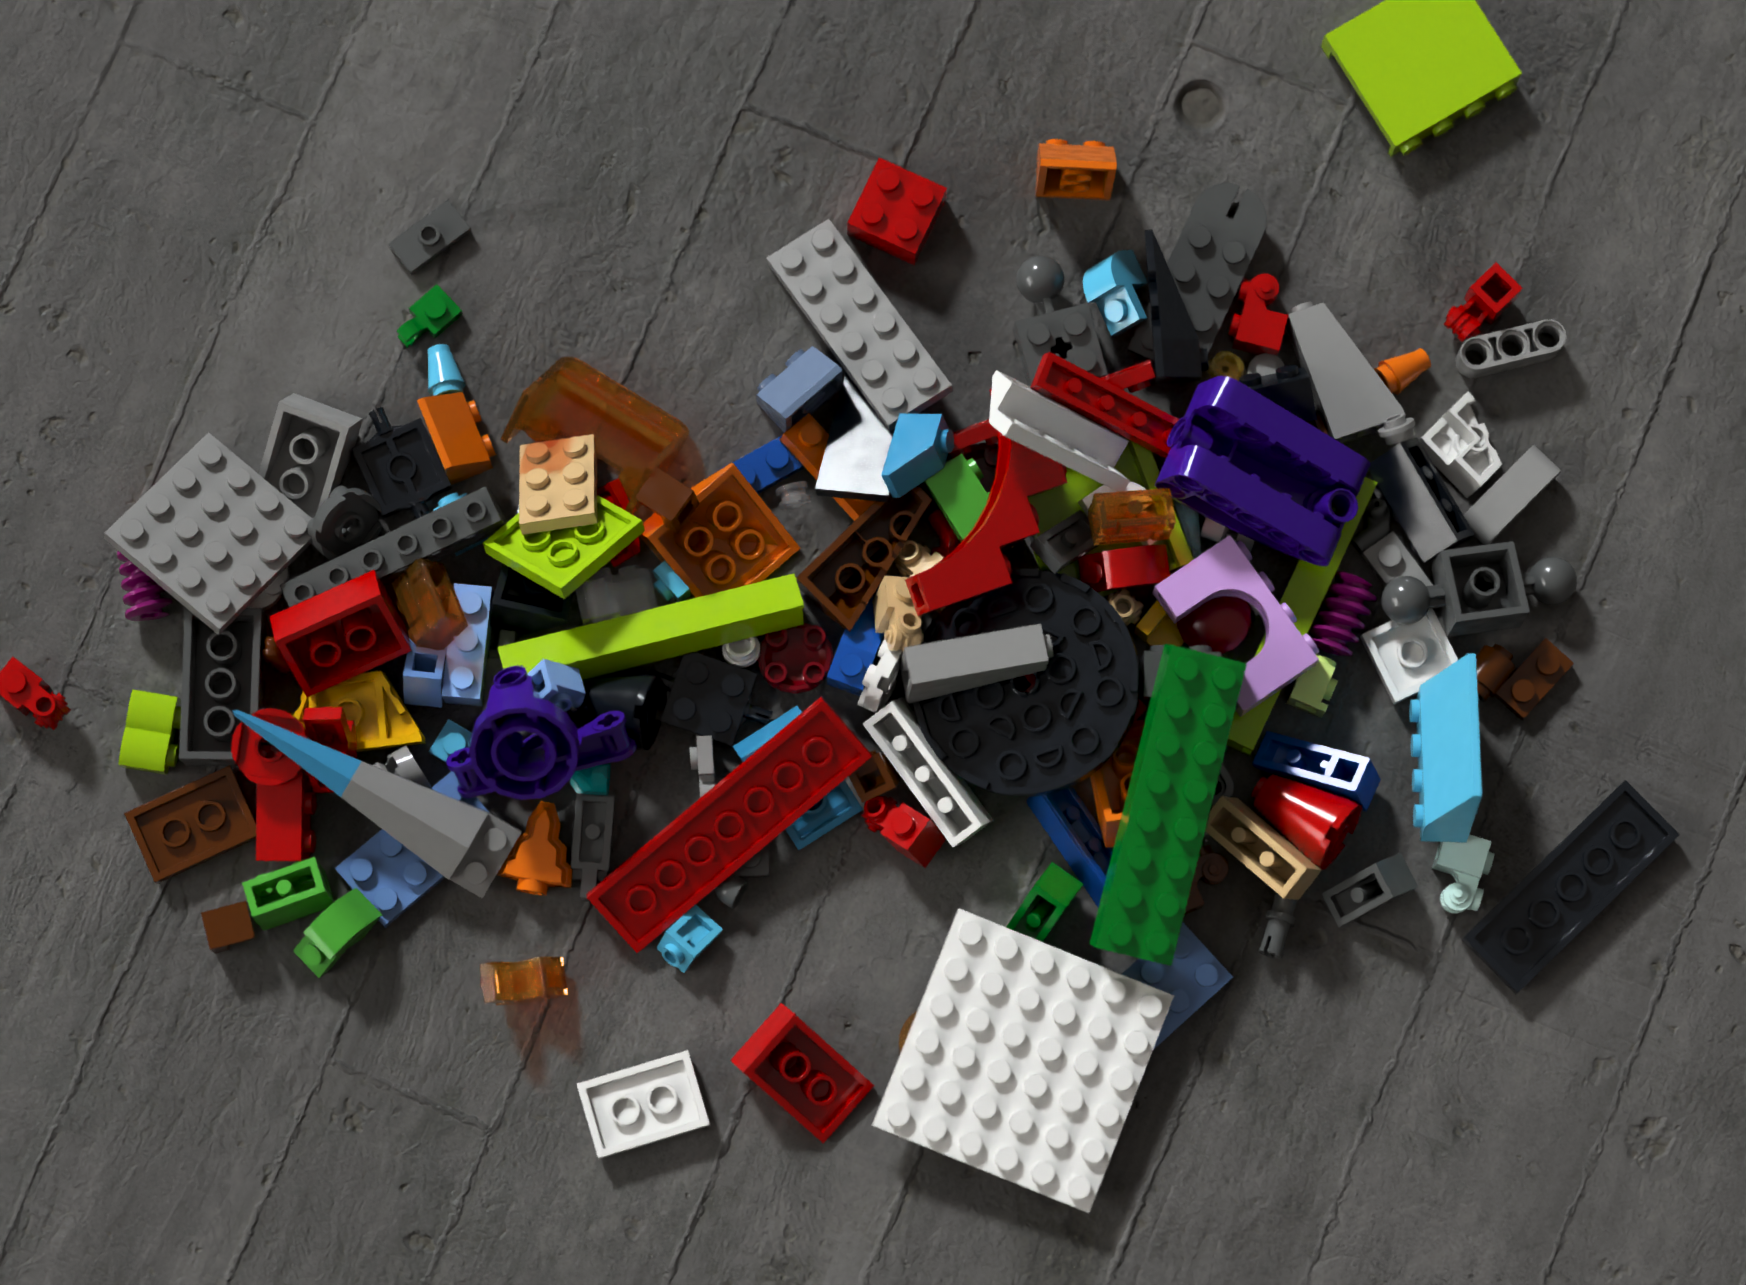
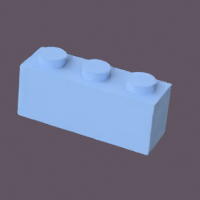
(470, 649)

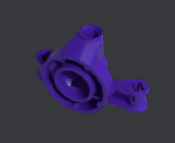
(543, 761)

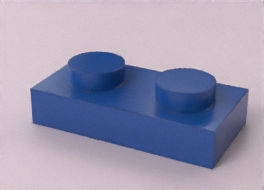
(768, 465)

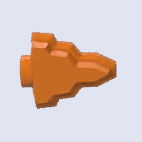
(539, 855)

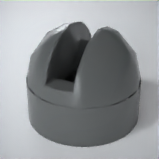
(731, 891)

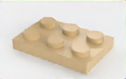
(558, 484)

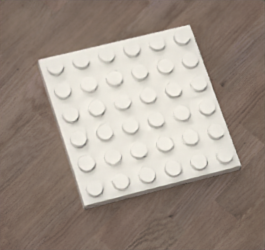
(1023, 1060)

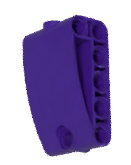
(1262, 471)

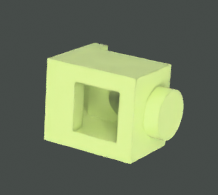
(1314, 686)

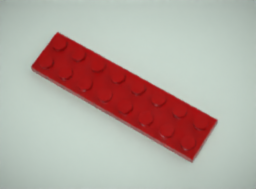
(729, 825)

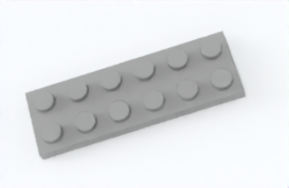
(859, 324)

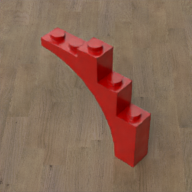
(1007, 517)

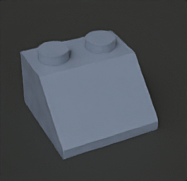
(800, 388)

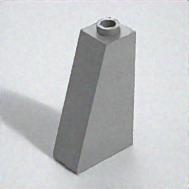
(1342, 380)
(973, 661)

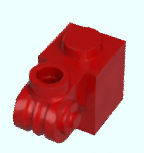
(1485, 301)
(1258, 328)
(29, 693)
(904, 829)

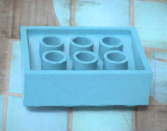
(1447, 753)

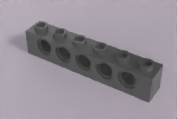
(390, 555)

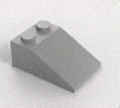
(308, 450)

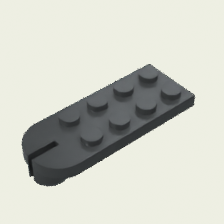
(1210, 262)

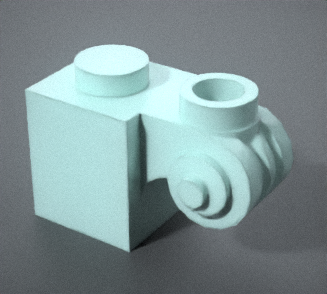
(1466, 864)

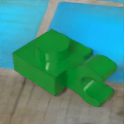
(432, 313)

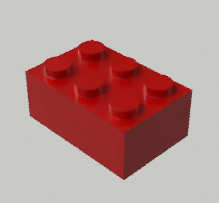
(340, 633)

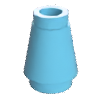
(443, 371)

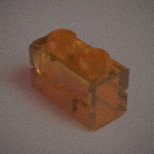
(1131, 516)
(429, 604)

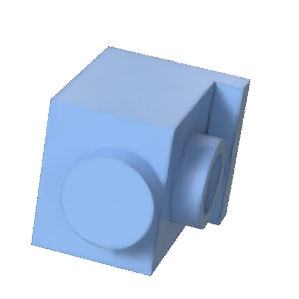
(558, 684)

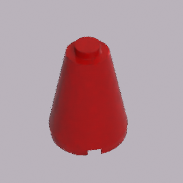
(1307, 817)

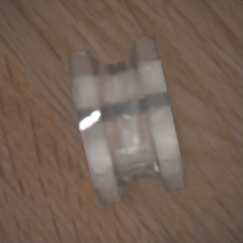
(793, 495)

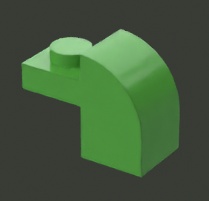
(336, 930)

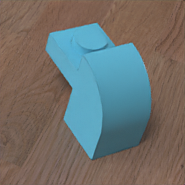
(1113, 289)

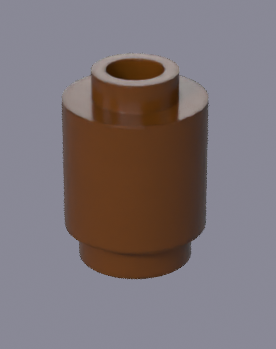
(1493, 669)

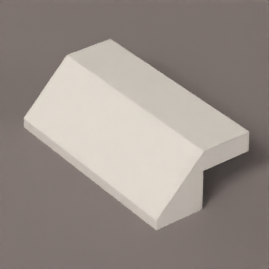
(1056, 431)

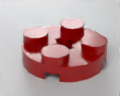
(254, 761)

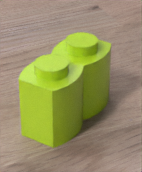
(150, 732)

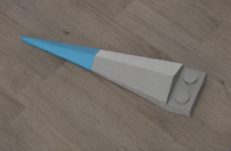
(442, 831)

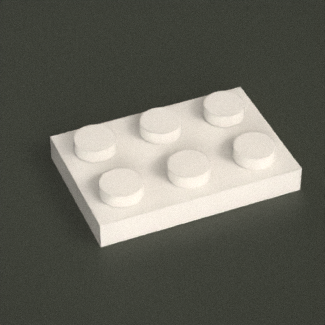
(643, 1104)

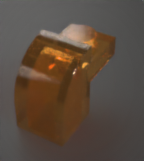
(523, 980)

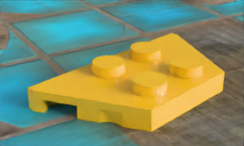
(374, 707)

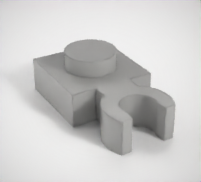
(703, 760)

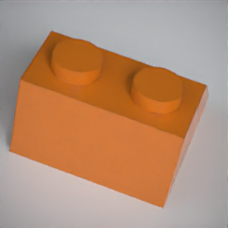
(456, 435)

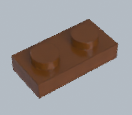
(1533, 679)

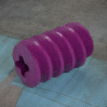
(143, 593)
(1342, 614)

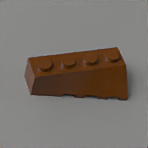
(856, 562)

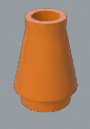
(1403, 369)

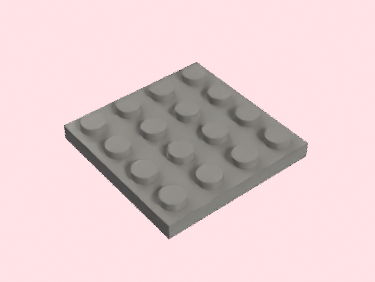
(212, 533)

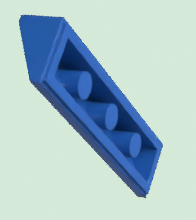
(1075, 836)

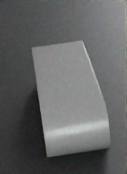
(1526, 339)
(1511, 494)

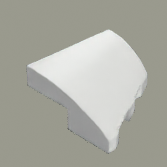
(1461, 447)

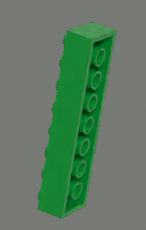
(1167, 804)

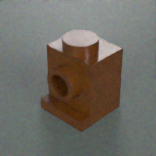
(874, 777)

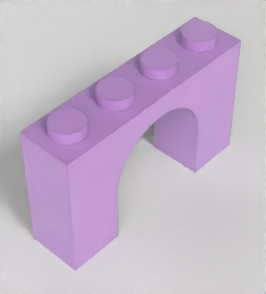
(1227, 572)

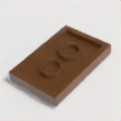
(192, 824)

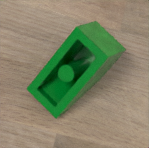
(1045, 903)

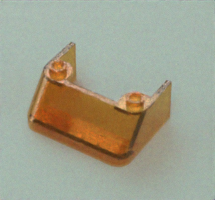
(583, 401)

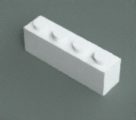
(935, 786)

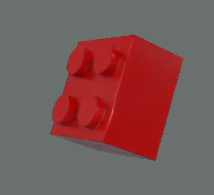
(896, 211)

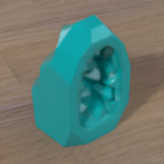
(592, 780)

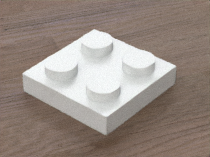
(1408, 654)

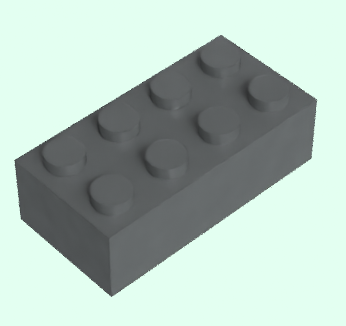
(219, 677)

